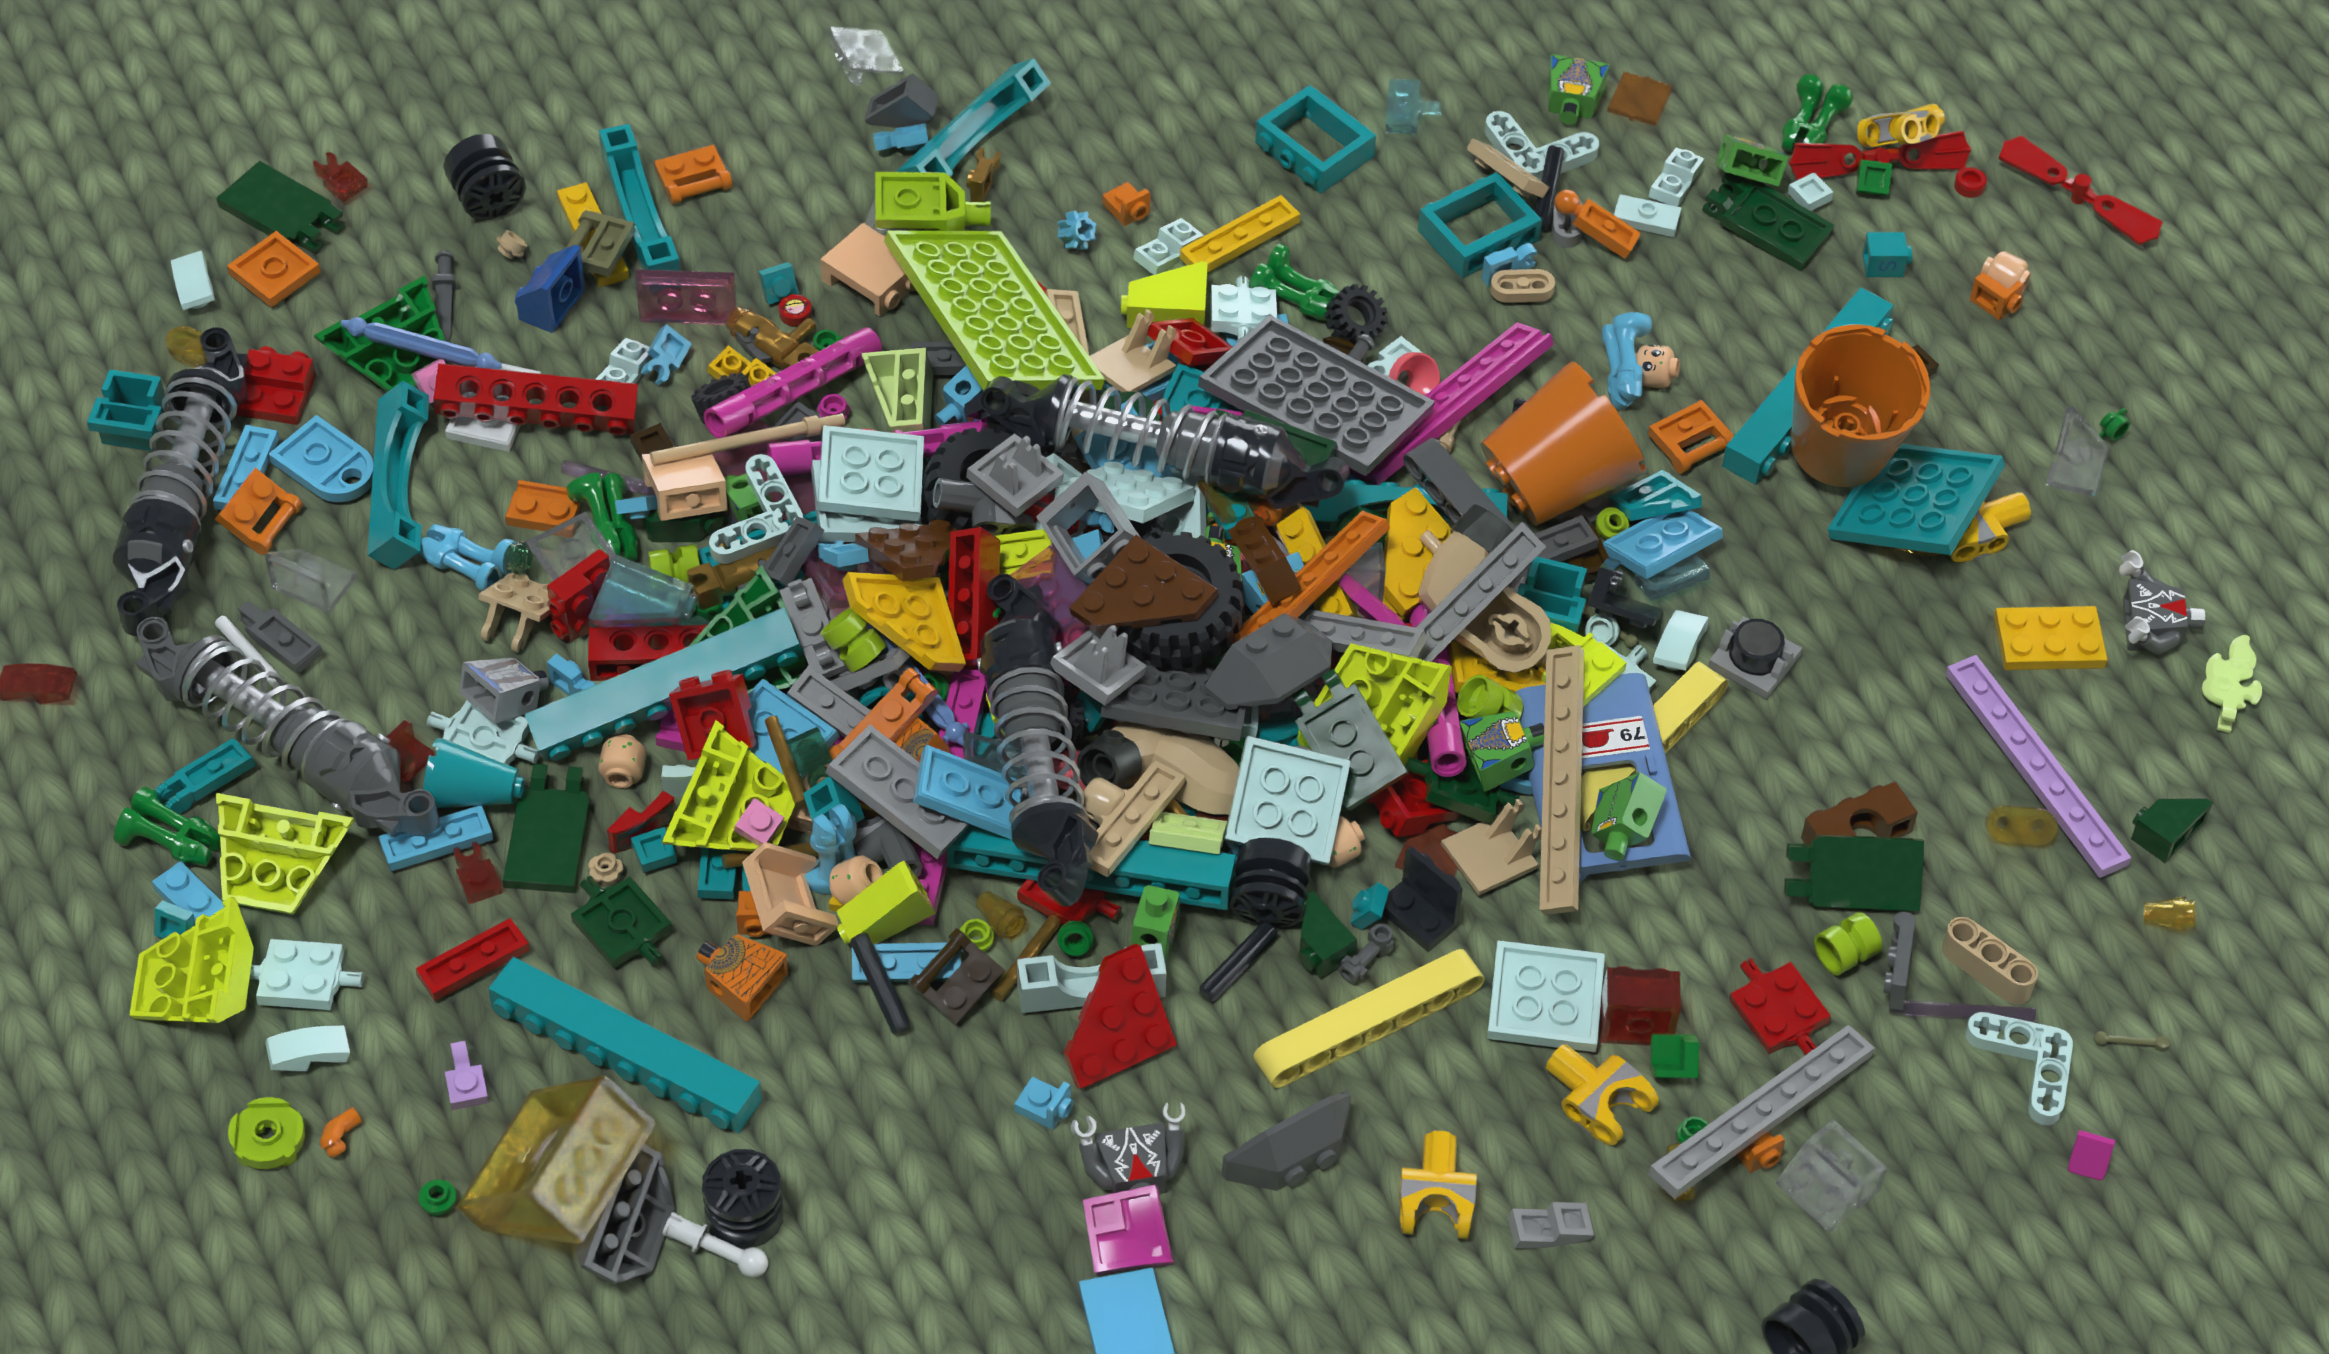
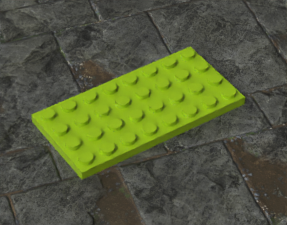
(991, 307)

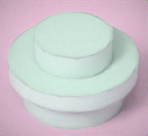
(1603, 629)

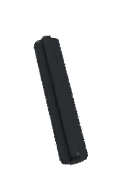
(1550, 177)
(1238, 961)
(880, 983)

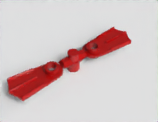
(1827, 160)
(2124, 217)

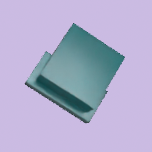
(128, 409)
(1557, 590)

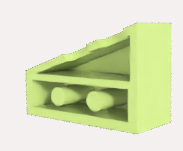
(902, 387)

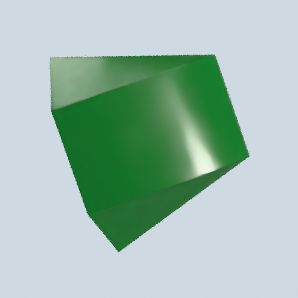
(382, 363)
(751, 602)

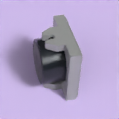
(1757, 655)

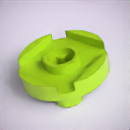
(270, 1152)

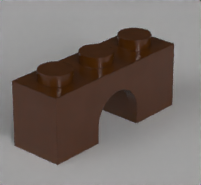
(1264, 558)
(1880, 810)

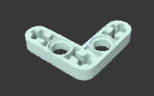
(1535, 157)
(769, 521)
(2037, 1049)

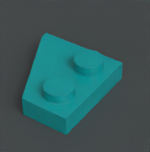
(1655, 497)

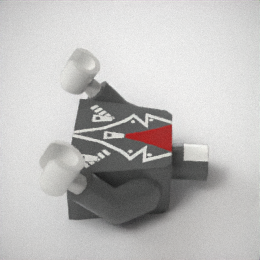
(2153, 610)
(1132, 1155)

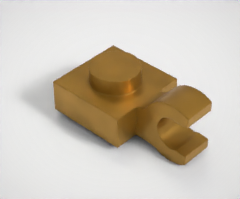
(982, 177)

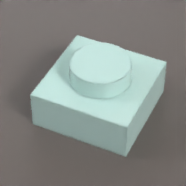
(1810, 192)

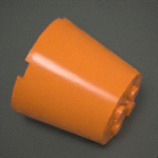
(1855, 403)
(1562, 448)

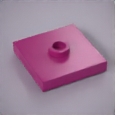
(1370, 605)

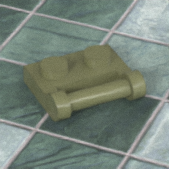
(606, 244)

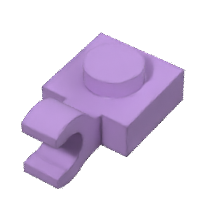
(466, 1083)

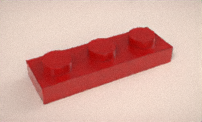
(472, 959)

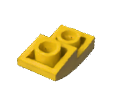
(731, 361)

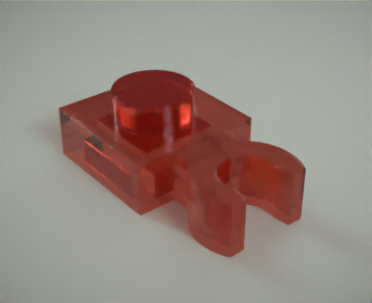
(341, 179)
(476, 876)

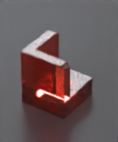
(412, 752)

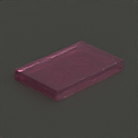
(685, 296)

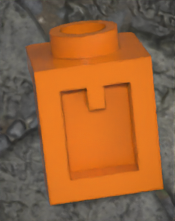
(1127, 203)
(1995, 297)
(747, 916)
(1762, 1153)

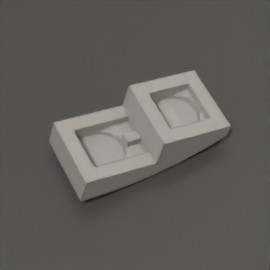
(1557, 1226)

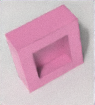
(426, 378)
(758, 823)

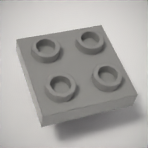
(1015, 474)
(1099, 664)

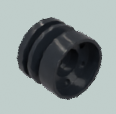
(484, 176)
(1271, 882)
(743, 1198)
(1814, 1322)

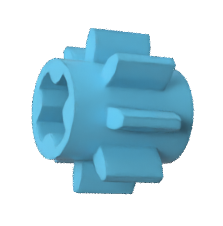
(1076, 230)

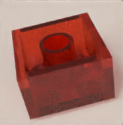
(1638, 1005)

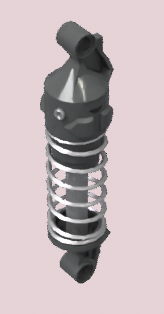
(331, 752)

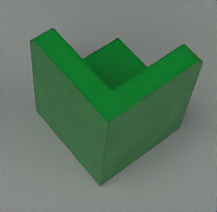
(1674, 1055)

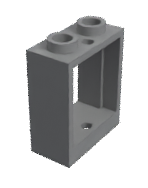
(1061, 515)

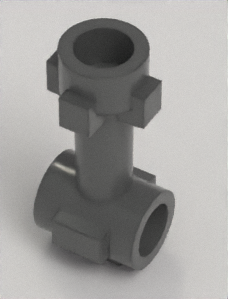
(1379, 945)

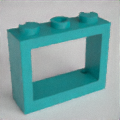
(1309, 102)
(1470, 257)

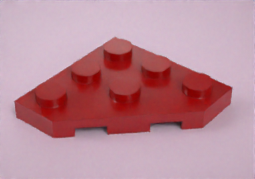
(1119, 1020)

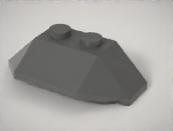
(1270, 664)
(1292, 1147)
(631, 1224)

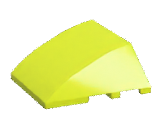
(1400, 691)
(721, 791)
(273, 852)
(197, 972)

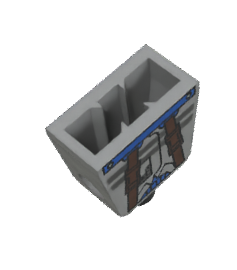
(501, 687)

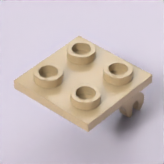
(1130, 363)
(518, 594)
(1491, 852)

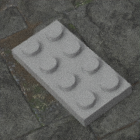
(886, 782)

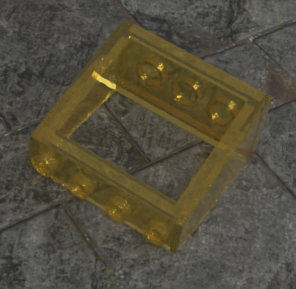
(580, 1171)

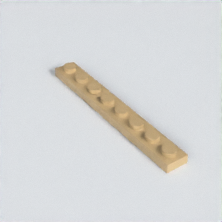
(1562, 780)

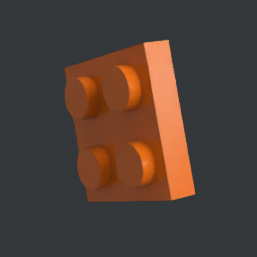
(273, 269)

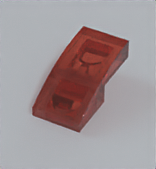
(41, 681)

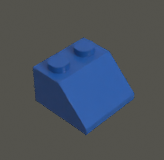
(552, 290)

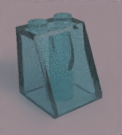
(641, 597)

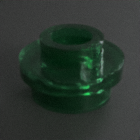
(518, 557)

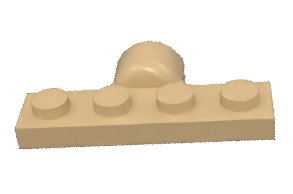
(1127, 813)

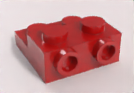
(1193, 342)
(277, 385)
(574, 596)
(701, 703)
(1405, 809)

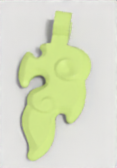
(2223, 680)

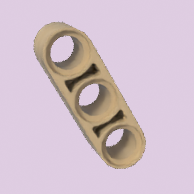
(1973, 957)

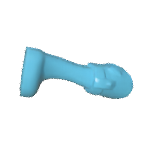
(1625, 372)
(445, 545)
(833, 843)

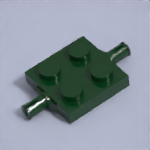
(1461, 792)
(621, 922)

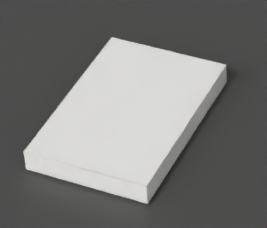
(490, 434)

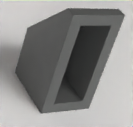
(903, 104)

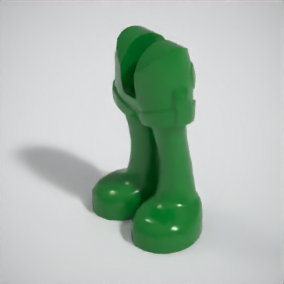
(1810, 92)
(1313, 293)
(597, 493)
(188, 845)

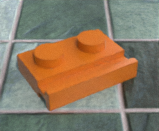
(540, 506)

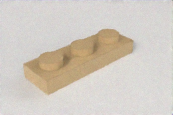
(1491, 158)

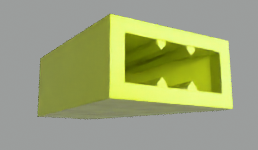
(1168, 295)
(886, 906)

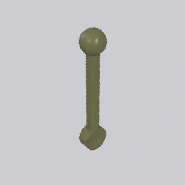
(1630, 640)
(2161, 1042)

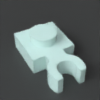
(1390, 354)

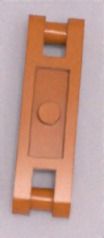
(894, 712)

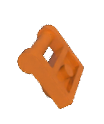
(692, 173)
(1686, 428)
(248, 506)

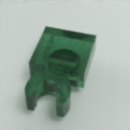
(810, 754)

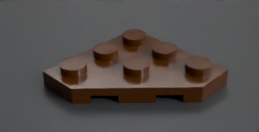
(909, 550)
(1142, 590)

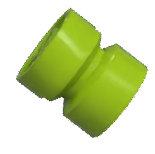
(675, 563)
(853, 639)
(1486, 697)
(1847, 943)

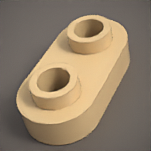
(1522, 285)

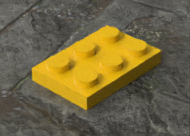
(2050, 638)

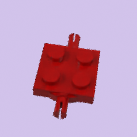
(1088, 903)
(1779, 1007)

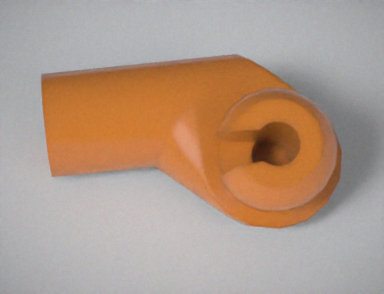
(335, 1129)

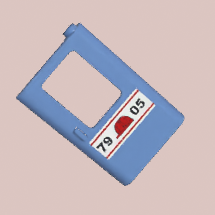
(1616, 731)

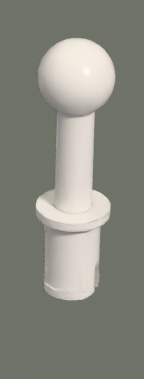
(751, 1261)

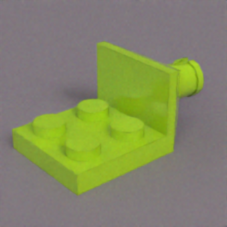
(925, 202)

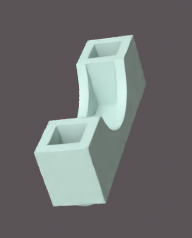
(1052, 985)

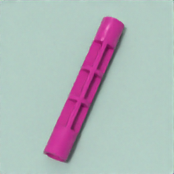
(790, 383)
(797, 456)
(1445, 735)

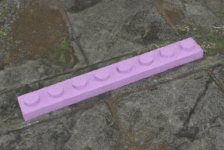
(2038, 766)

